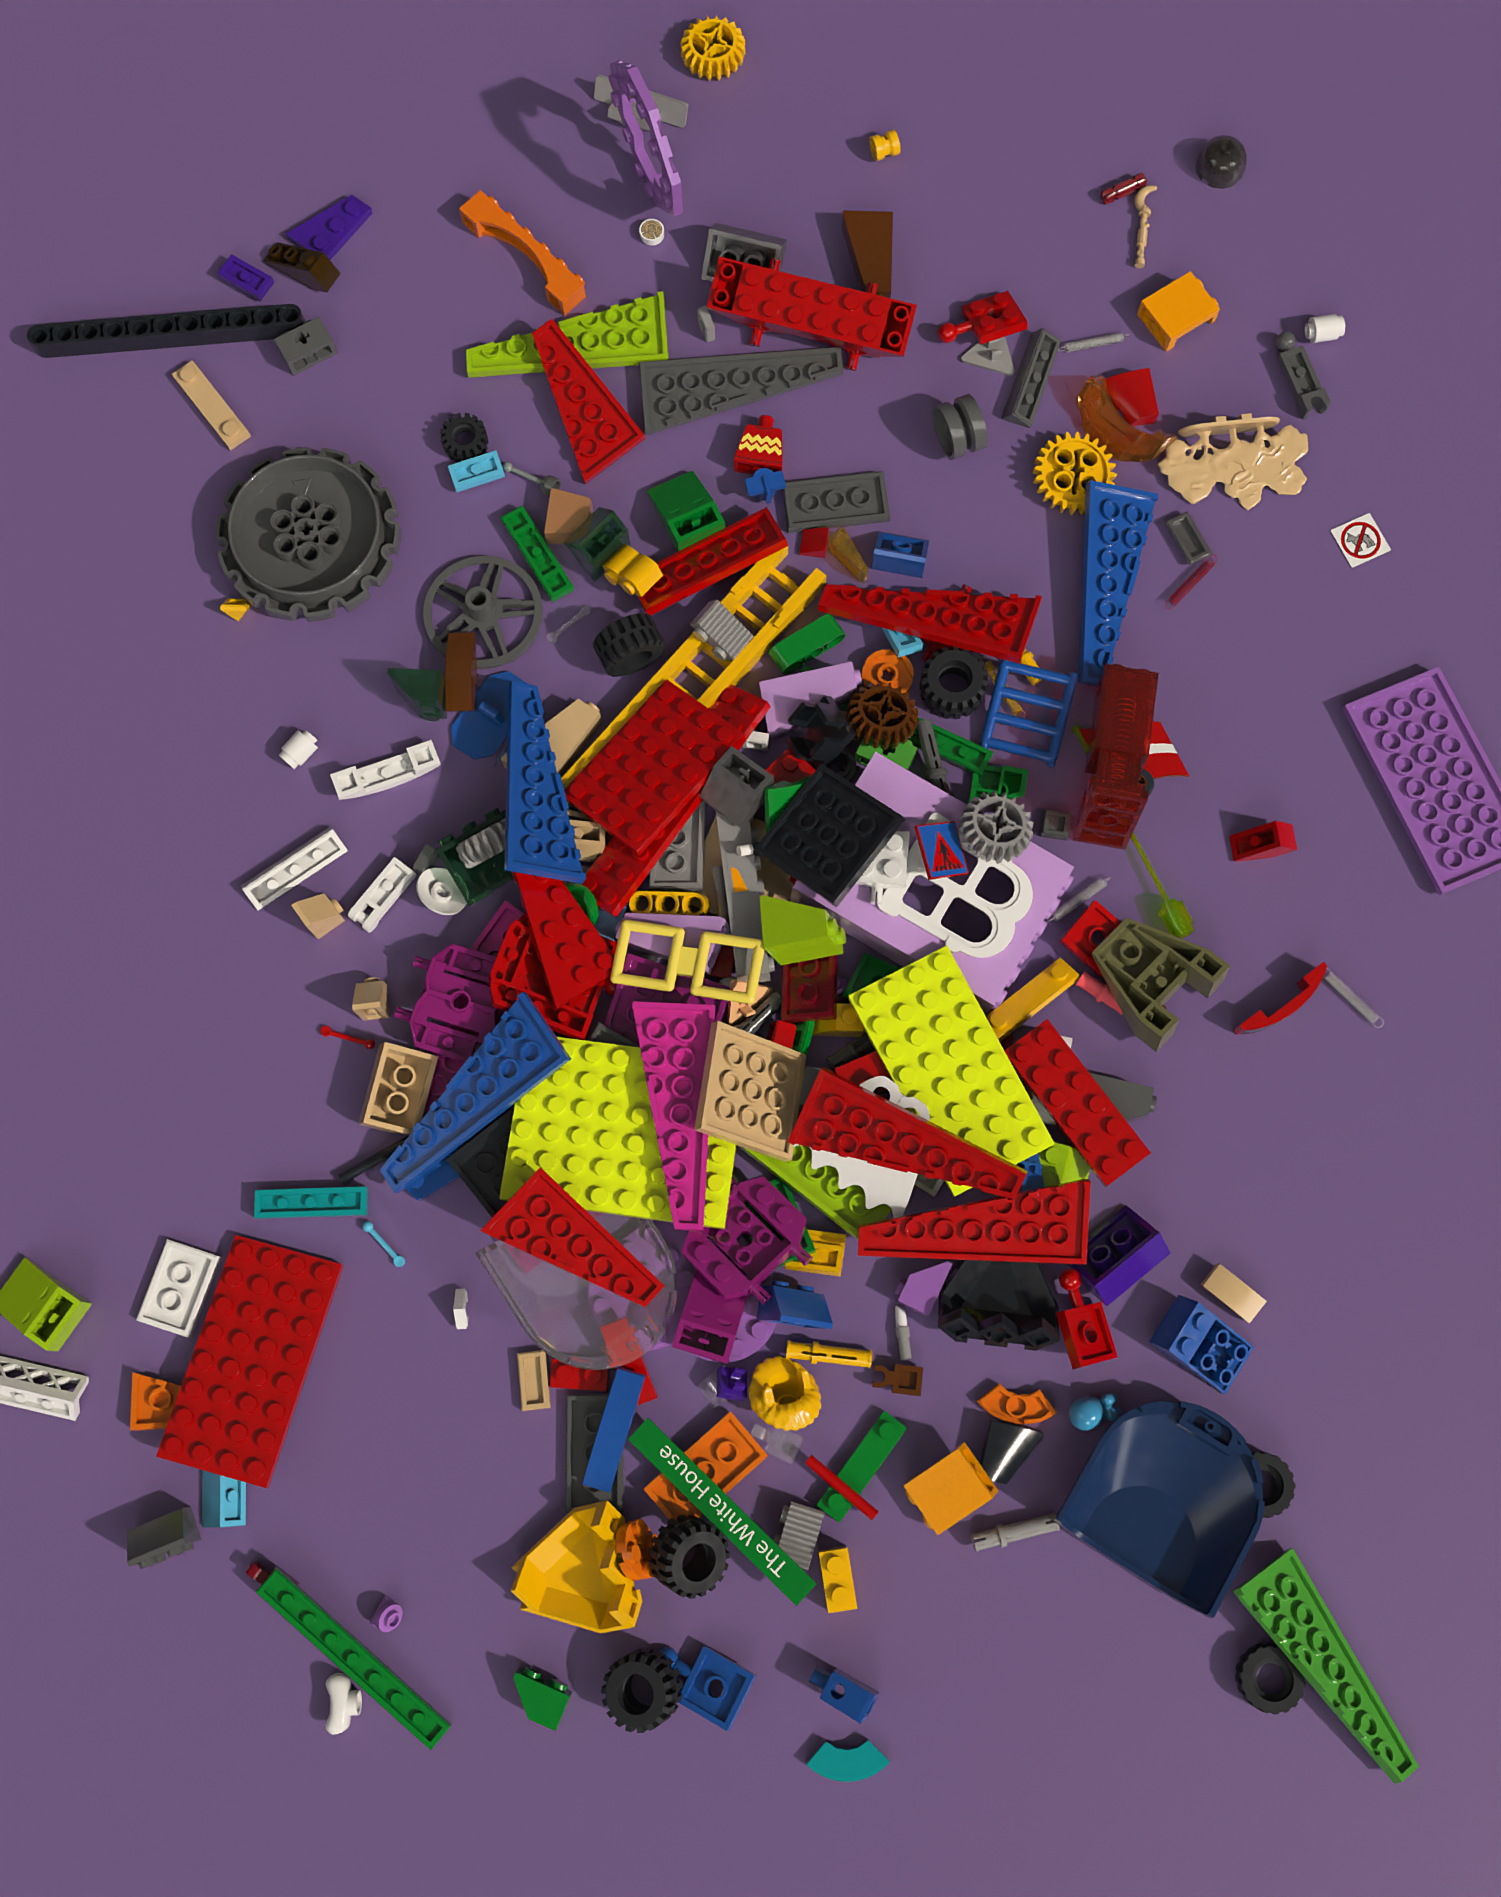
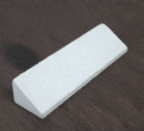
(294, 868)

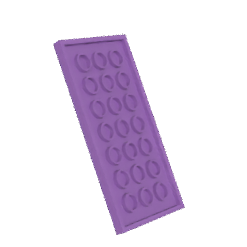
(1433, 776)

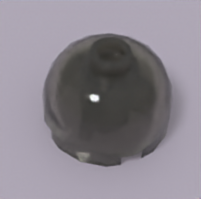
(1221, 161)

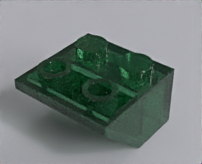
(597, 540)

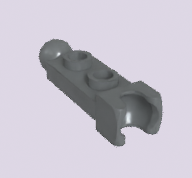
(1301, 376)

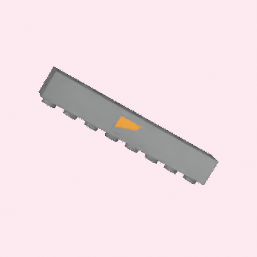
(742, 893)

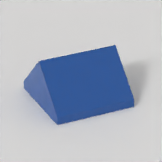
(900, 554)

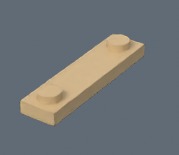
(211, 405)

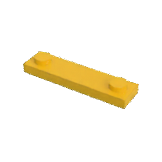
(1031, 998)

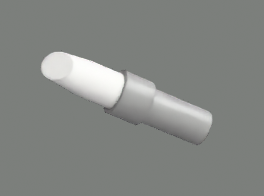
(902, 1333)

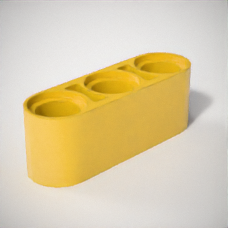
(658, 898)

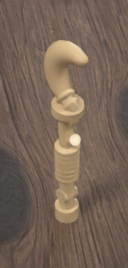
(1144, 213)

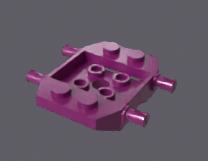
(438, 1003)
(762, 1254)

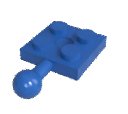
(696, 1693)

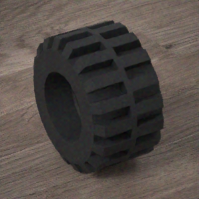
(628, 645)
(957, 663)
(706, 1564)
(620, 1696)

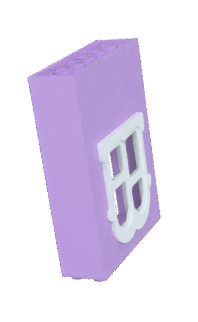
(909, 935)

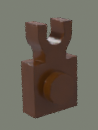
(904, 1379)

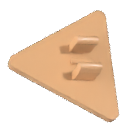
(738, 1011)

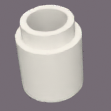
(1324, 328)
(298, 748)

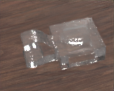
(780, 1443)

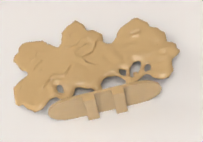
(1242, 465)

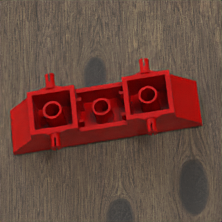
(811, 309)

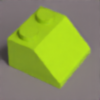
(1062, 1165)

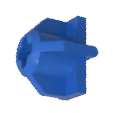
(764, 484)

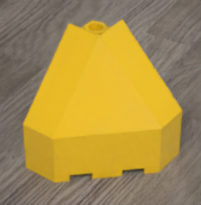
(577, 1573)

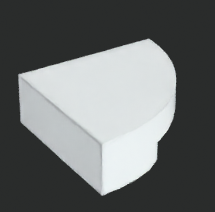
(459, 1308)

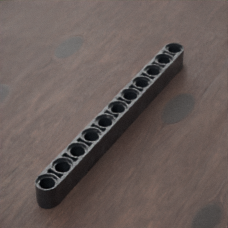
(155, 327)

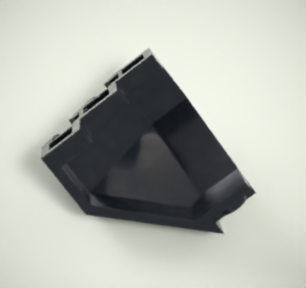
(999, 1304)

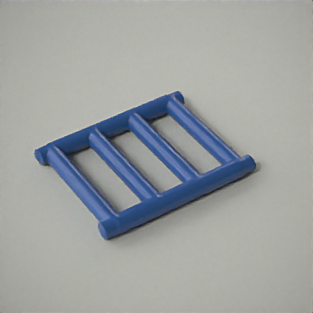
(1062, 706)

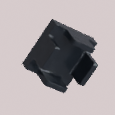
(821, 732)

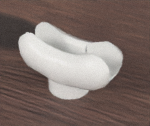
(343, 1703)

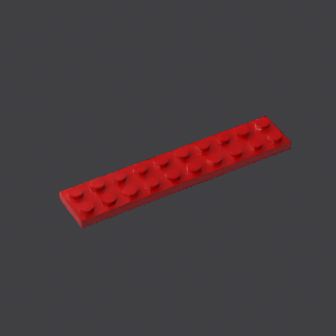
(619, 869)

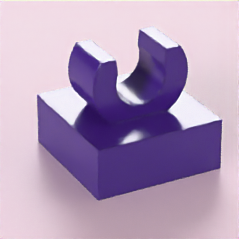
(732, 1383)

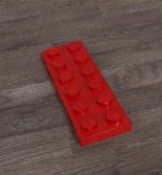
(714, 559)
(1076, 1103)

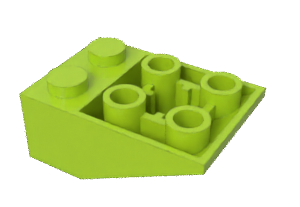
(41, 1305)

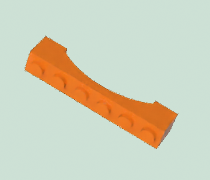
(486, 218)

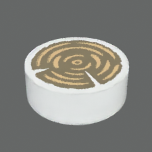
(651, 232)

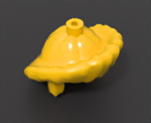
(784, 1394)

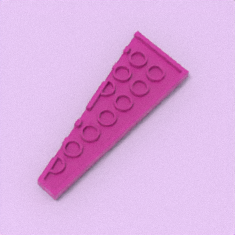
(674, 1056)

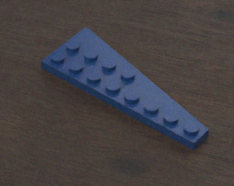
(537, 820)
(502, 1071)

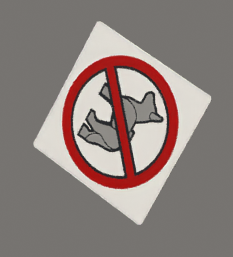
(1360, 540)

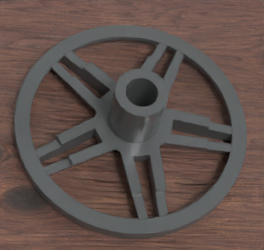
(484, 609)

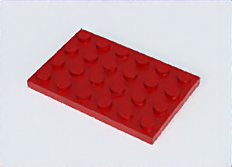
(652, 767)

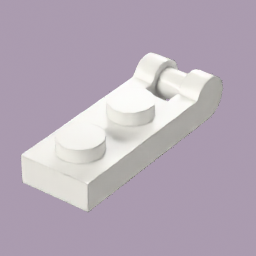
(382, 894)

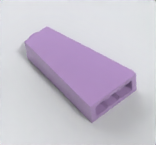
(789, 691)
(661, 945)

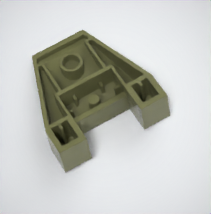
(1147, 969)

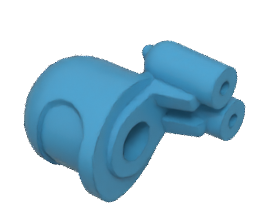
(1090, 1412)

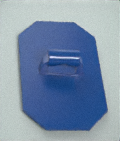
(484, 730)

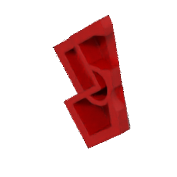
(1134, 396)

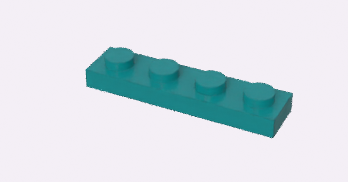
(311, 1202)

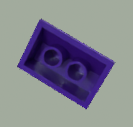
(1120, 1255)

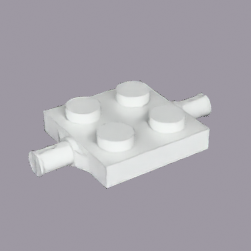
(889, 867)

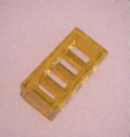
(845, 552)

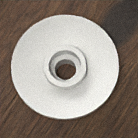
(440, 892)

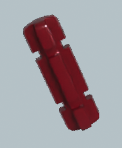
(1123, 188)

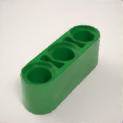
(807, 644)

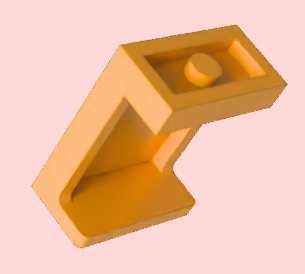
(1177, 310)
(950, 1489)

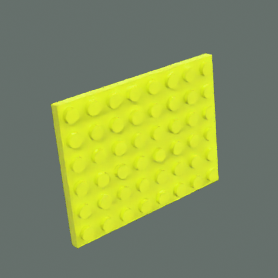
(599, 1138)

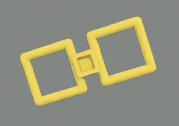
(687, 961)

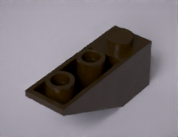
(303, 265)

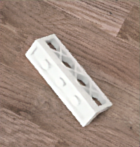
(42, 1398)

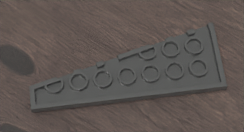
(701, 387)

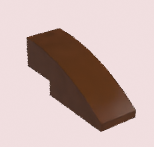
(460, 672)

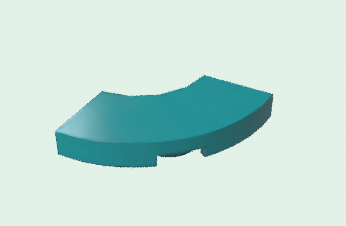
(848, 1763)

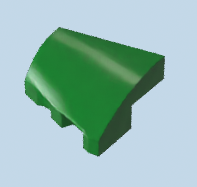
(1001, 779)

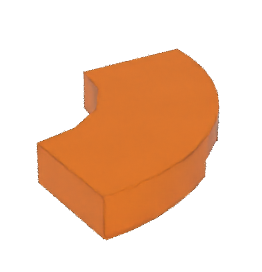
(1016, 1408)

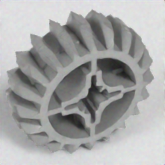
(1010, 824)
(482, 845)

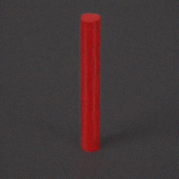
(841, 1487)

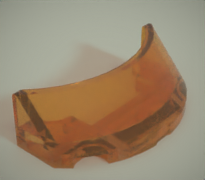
(1105, 423)

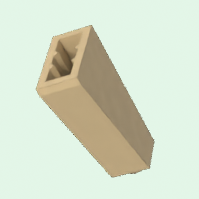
(570, 732)

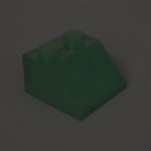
(421, 690)

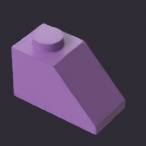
(922, 1288)

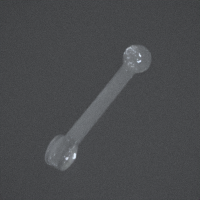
(552, 637)

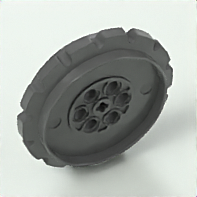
(341, 570)

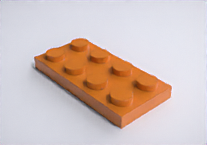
(723, 1454)

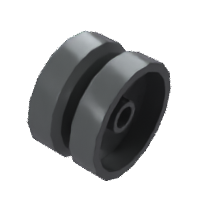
(960, 426)

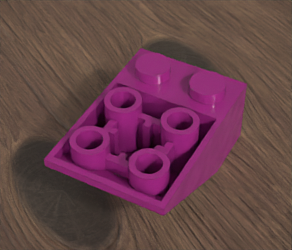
(709, 1322)

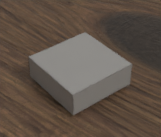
(706, 324)

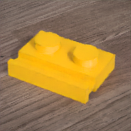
(828, 1254)

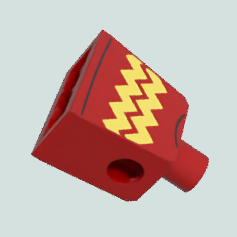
(759, 447)

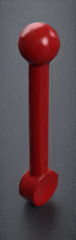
(326, 1031)

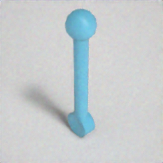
(399, 1261)

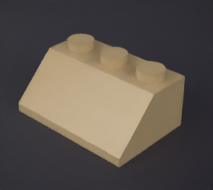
(397, 1089)

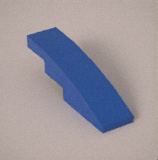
(614, 1429)

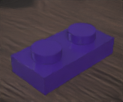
(245, 277)

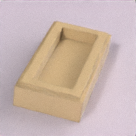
(533, 1380)

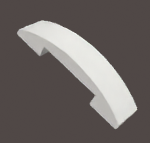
(386, 773)

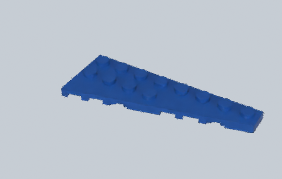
(1112, 544)

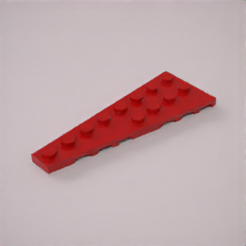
(971, 622)
(870, 1128)
(1034, 1227)

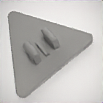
(991, 356)

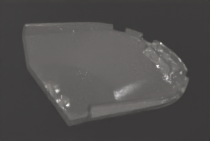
(577, 1318)

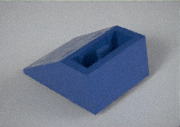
(1201, 1343)

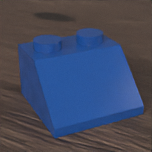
(795, 1307)

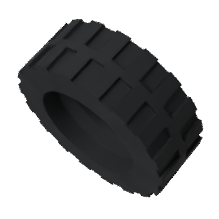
(1283, 1481)
(1247, 1685)

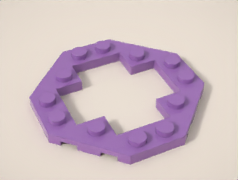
(630, 88)

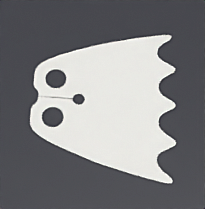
(879, 1183)

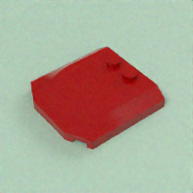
(520, 971)

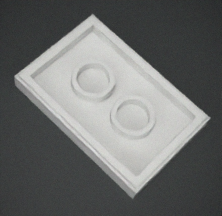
(178, 1288)

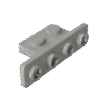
(670, 109)

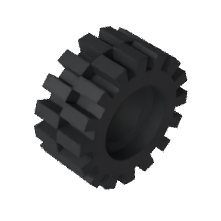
(460, 425)

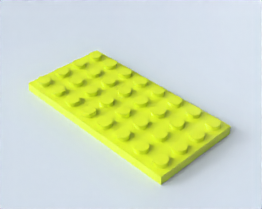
(950, 1058)

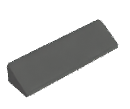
(1031, 378)

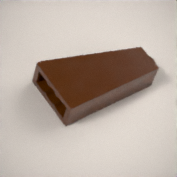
(870, 247)

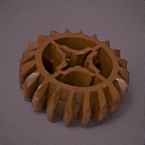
(898, 717)

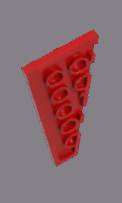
(591, 415)

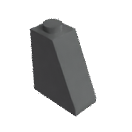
(1130, 1099)

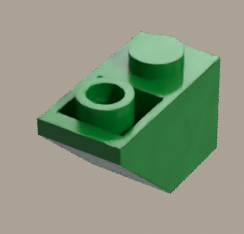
(542, 1699)

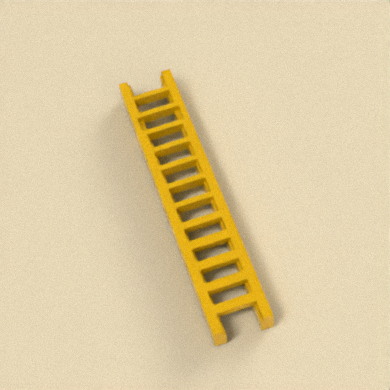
(735, 669)

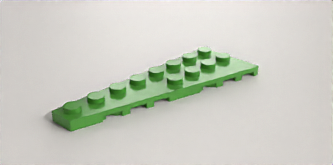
(1304, 1629)

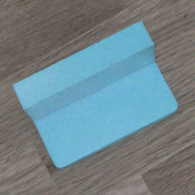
(222, 1501)

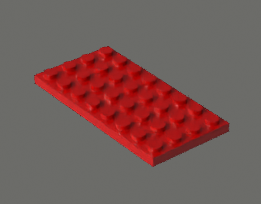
(250, 1362)

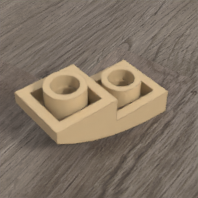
(1233, 1292)

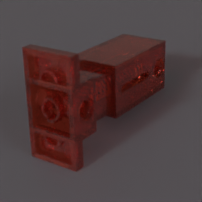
(1117, 756)

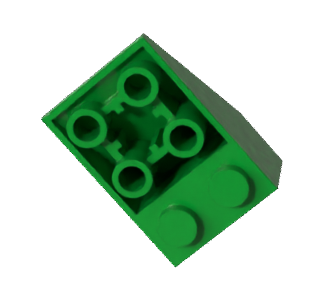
(686, 510)

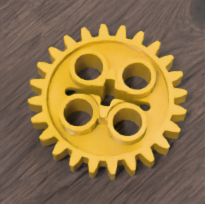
(1051, 470)

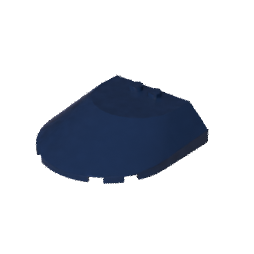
(1170, 1501)

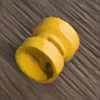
(884, 145)

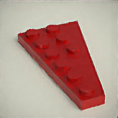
(564, 939)
(560, 1231)

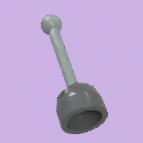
(545, 483)

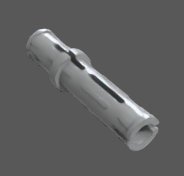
(1013, 1532)

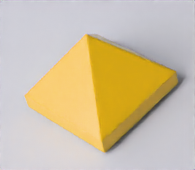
(235, 607)

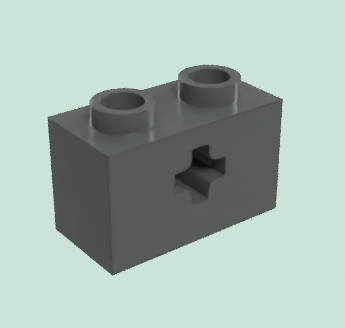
(305, 346)

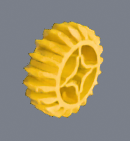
(711, 41)

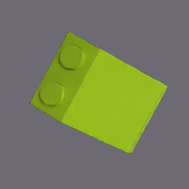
(798, 931)

